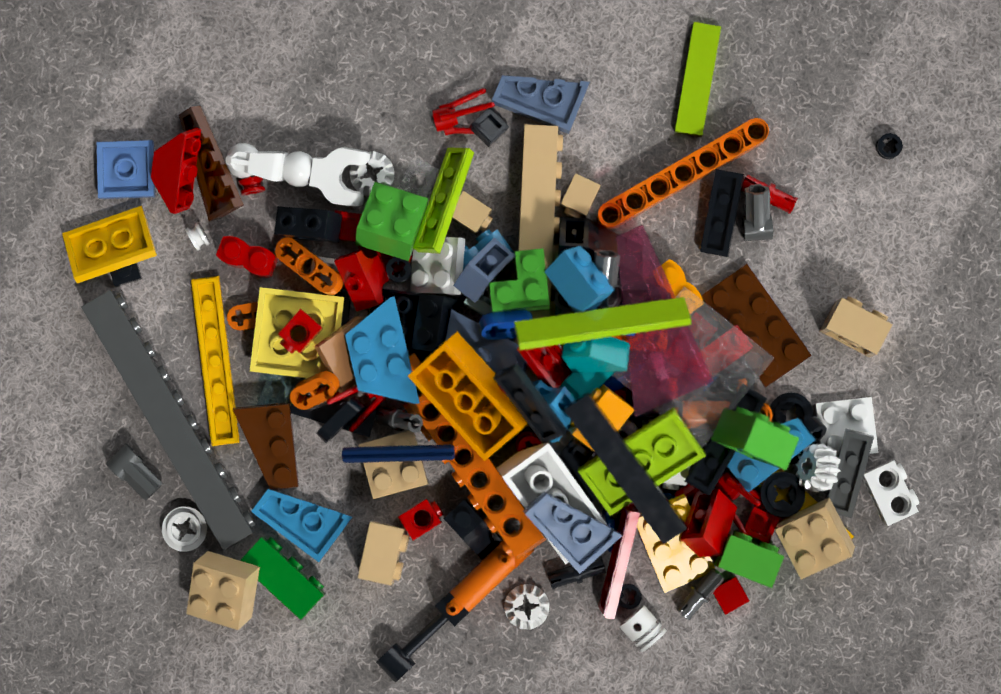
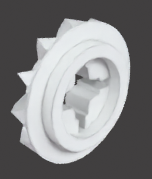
(384, 177)
(172, 534)
(515, 599)

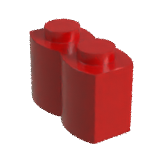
(253, 258)

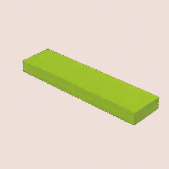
(697, 79)
(443, 200)

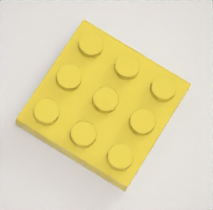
(273, 313)

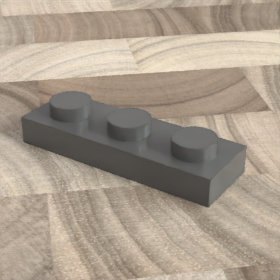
(854, 457)

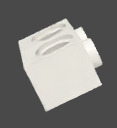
(883, 496)

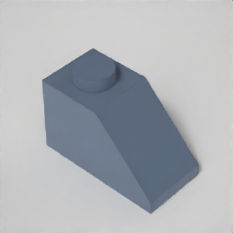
(483, 270)

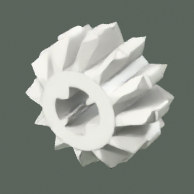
(818, 467)

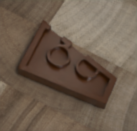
(271, 441)

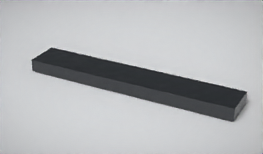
(625, 467)

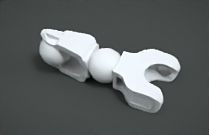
(300, 169)

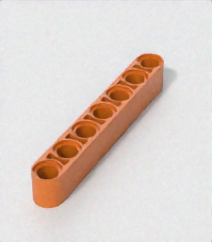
(692, 164)

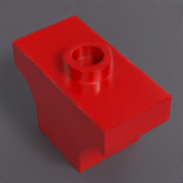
(362, 278)

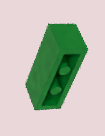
(284, 577)

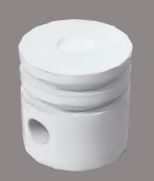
(645, 634)

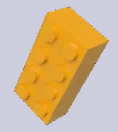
(468, 396)

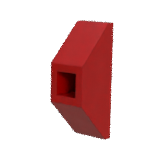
(176, 170)

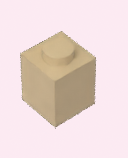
(579, 197)
(472, 214)

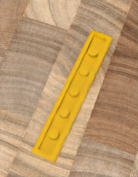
(215, 360)

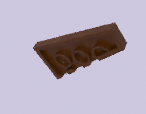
(213, 176)

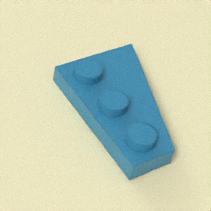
(753, 472)
(302, 522)

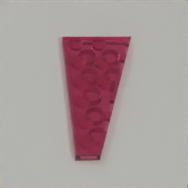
(663, 360)

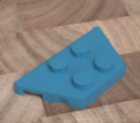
(381, 355)

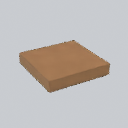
(336, 355)

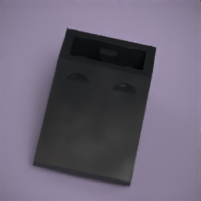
(587, 234)
(422, 318)

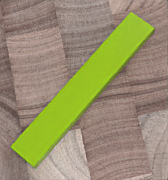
(602, 323)

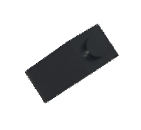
(472, 529)

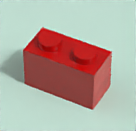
(709, 523)

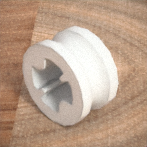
(197, 236)

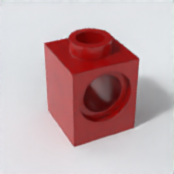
(300, 319)
(412, 527)

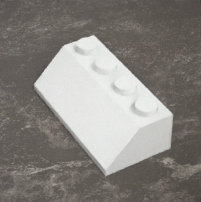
(540, 471)

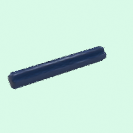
(398, 453)

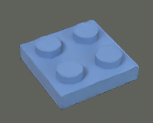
(125, 169)

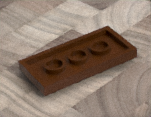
(747, 304)

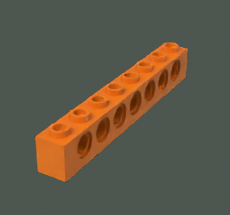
(528, 535)

